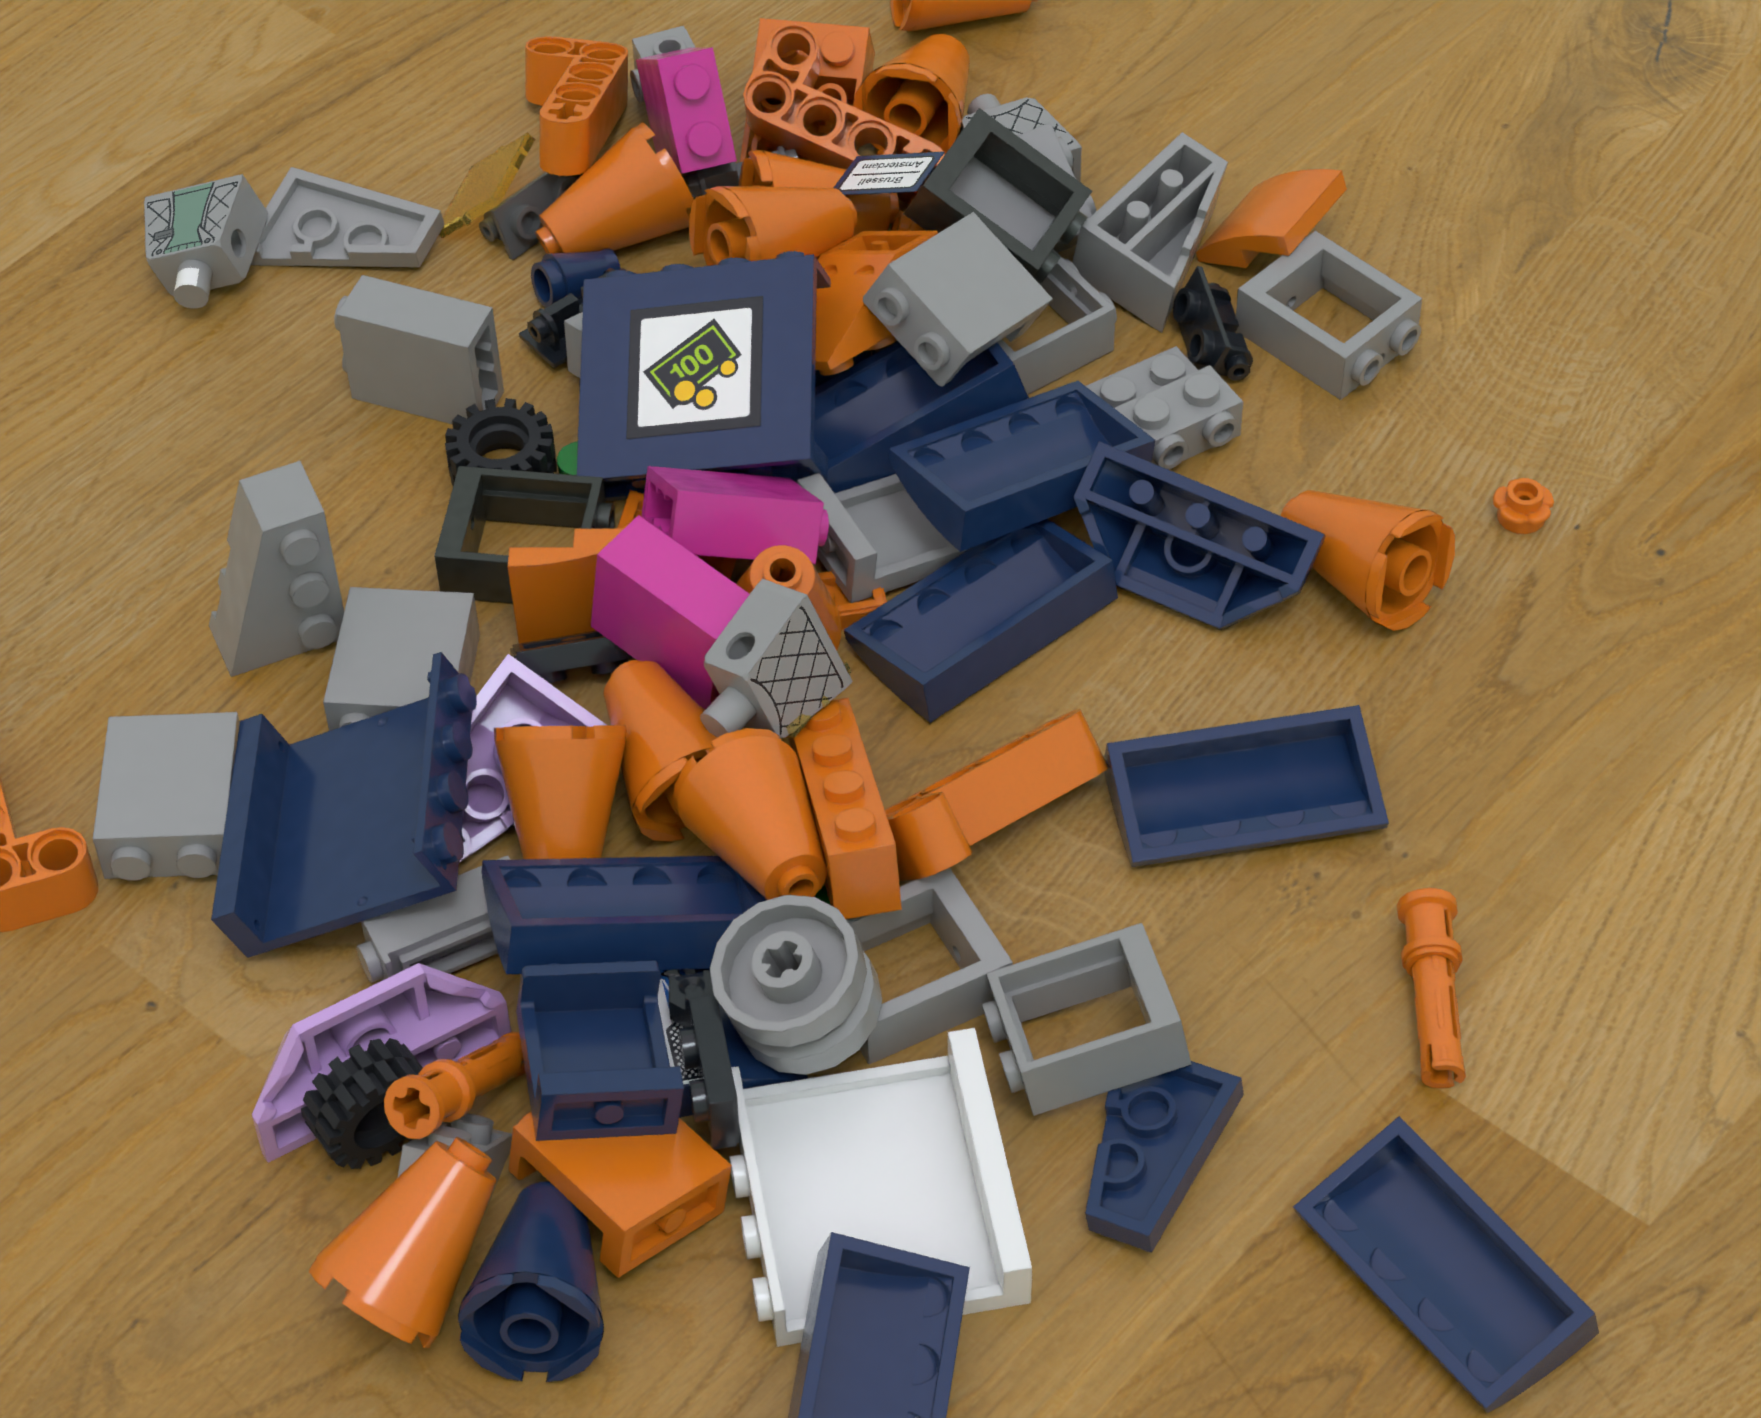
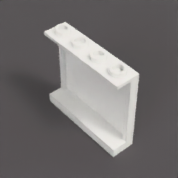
(884, 1158)

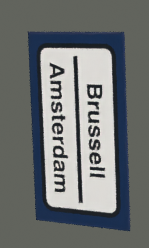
(887, 173)

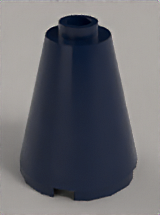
(535, 1292)

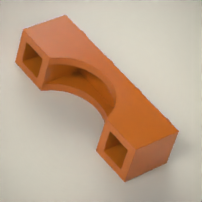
(848, 814)

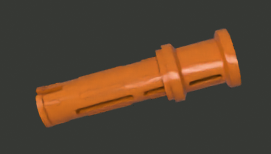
(1432, 961)
(448, 1087)

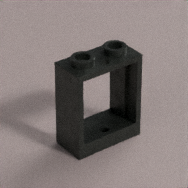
(1022, 166)
(515, 498)

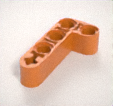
(580, 96)
(806, 105)
(952, 814)
(42, 873)

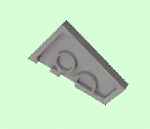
(342, 224)

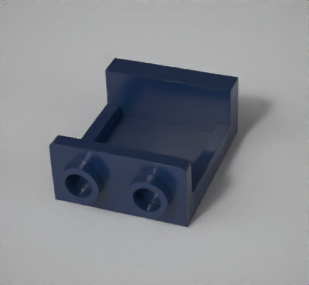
(596, 1051)

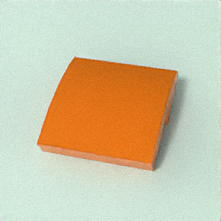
(1274, 217)
(556, 585)

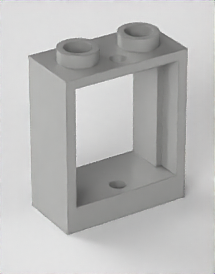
(1269, 321)
(1085, 339)
(1071, 978)
(951, 998)

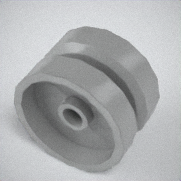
(796, 984)

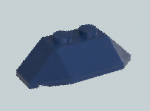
(1191, 542)

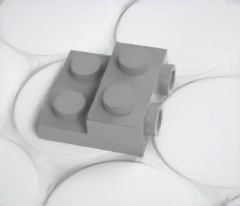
(1175, 405)

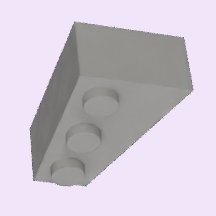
(1151, 230)
(279, 574)

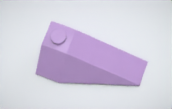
(508, 699)

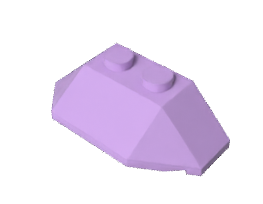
(418, 1007)

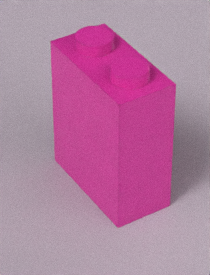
(687, 108)
(733, 512)
(663, 604)

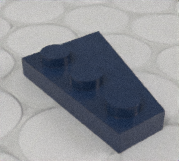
(1154, 1149)

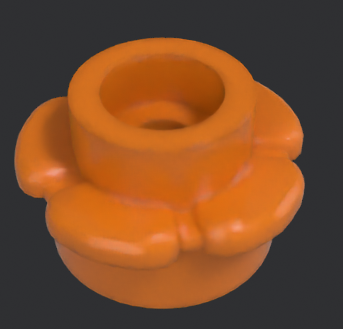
(1523, 505)

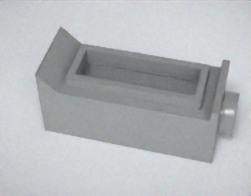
(436, 932)

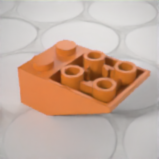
(844, 63)
(842, 319)

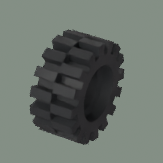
(501, 429)
(349, 1103)

